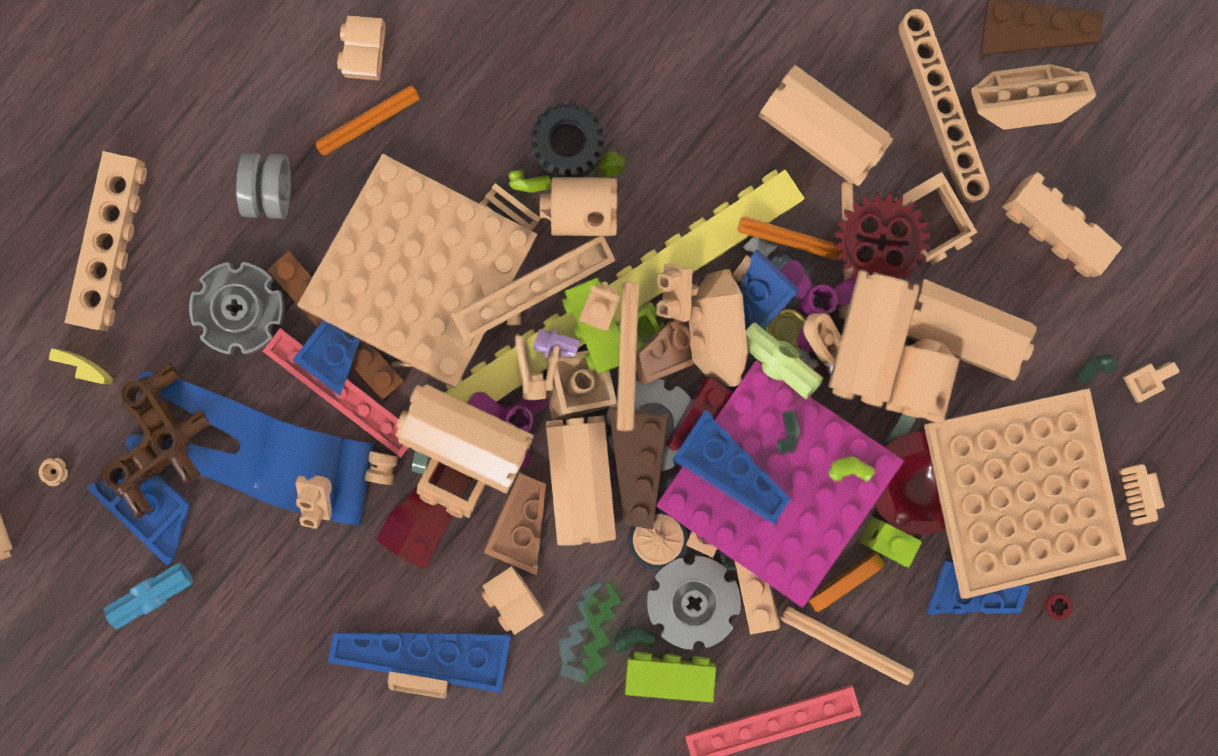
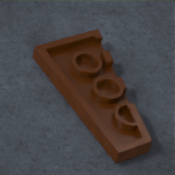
(1033, 26)
(639, 465)

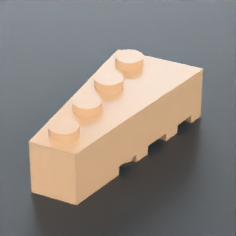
(1061, 226)

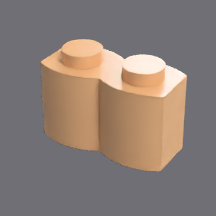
(362, 47)
(513, 600)

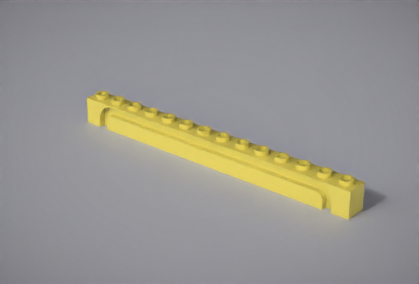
(694, 250)

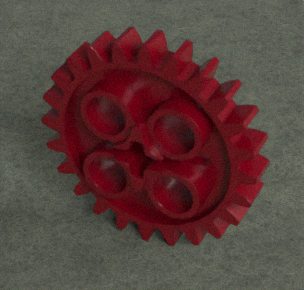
(886, 213)

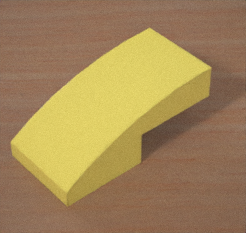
(85, 368)

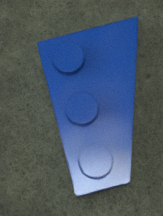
(764, 291)
(328, 355)
(947, 596)

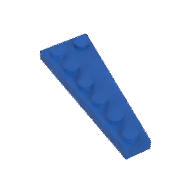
(459, 658)

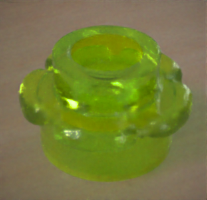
(612, 164)

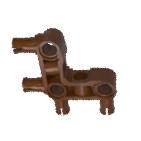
(151, 455)

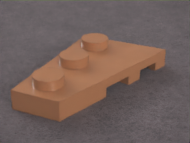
(665, 352)
(518, 526)

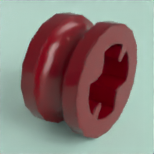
(1051, 600)

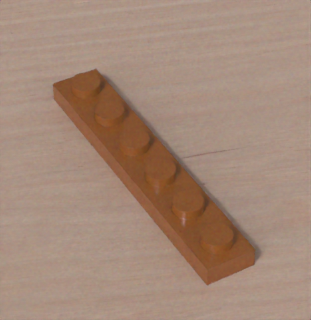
(367, 360)

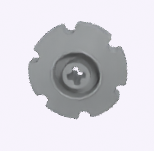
(248, 327)
(656, 399)
(689, 624)

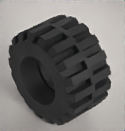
(567, 116)

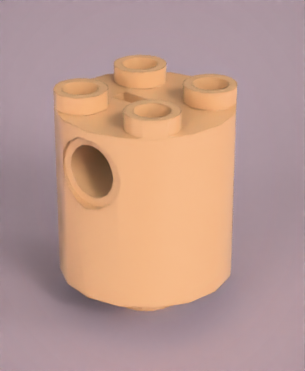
(581, 206)
(924, 381)

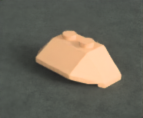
(1032, 95)
(719, 329)

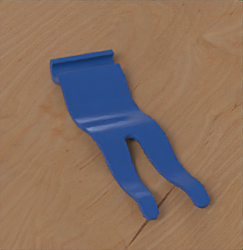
(272, 454)

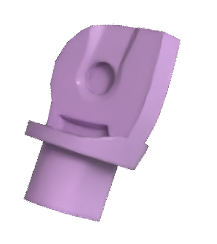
(548, 340)

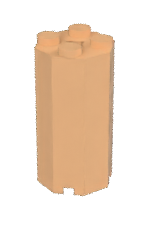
(826, 126)
(971, 330)
(873, 338)
(463, 437)
(580, 480)

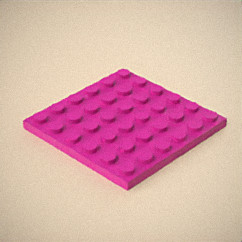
(820, 511)

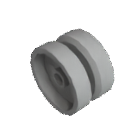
(263, 185)

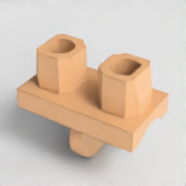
(677, 292)
(314, 500)

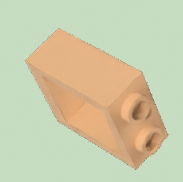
(955, 209)
(454, 504)

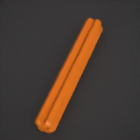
(367, 120)
(788, 238)

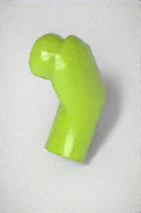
(529, 185)
(849, 466)

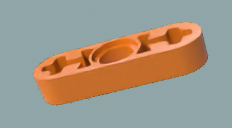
(846, 581)

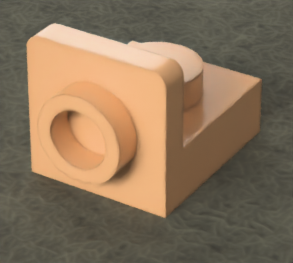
(600, 307)

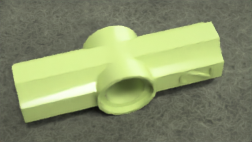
(781, 361)

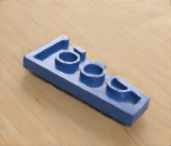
(724, 465)

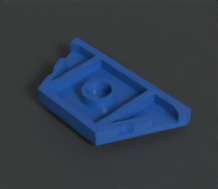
(160, 527)

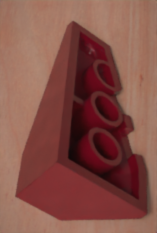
(418, 527)

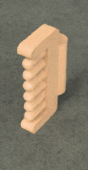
(1148, 491)

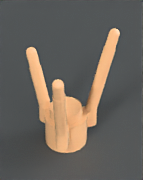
(533, 383)

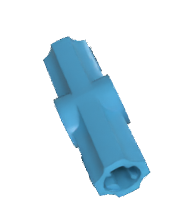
(148, 596)

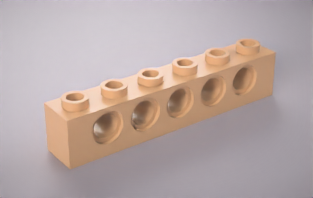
(98, 227)

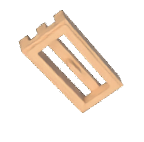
(489, 197)
(417, 685)

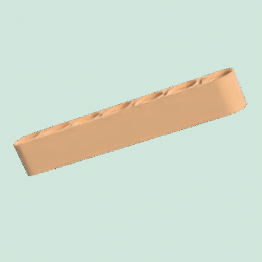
(944, 92)

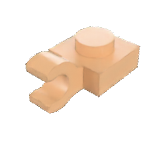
(1147, 380)

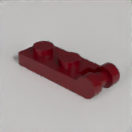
(709, 396)

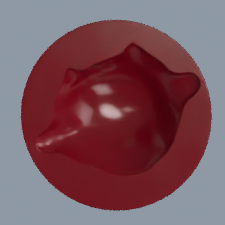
(912, 495)

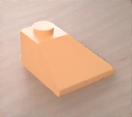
(578, 389)

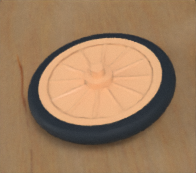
(661, 545)

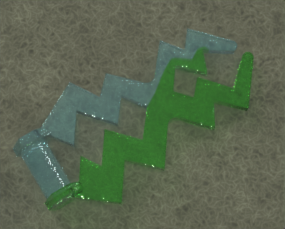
(592, 622)

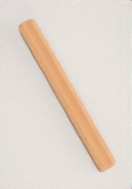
(627, 356)
(847, 645)

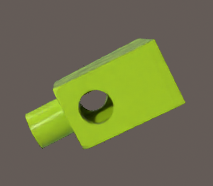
(890, 541)

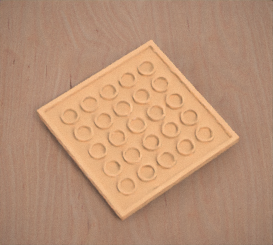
(409, 263)
(1025, 492)

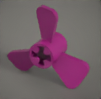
(830, 297)
(524, 410)

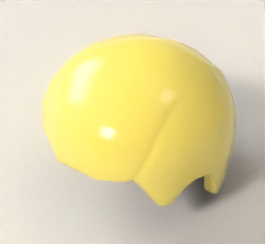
(786, 326)

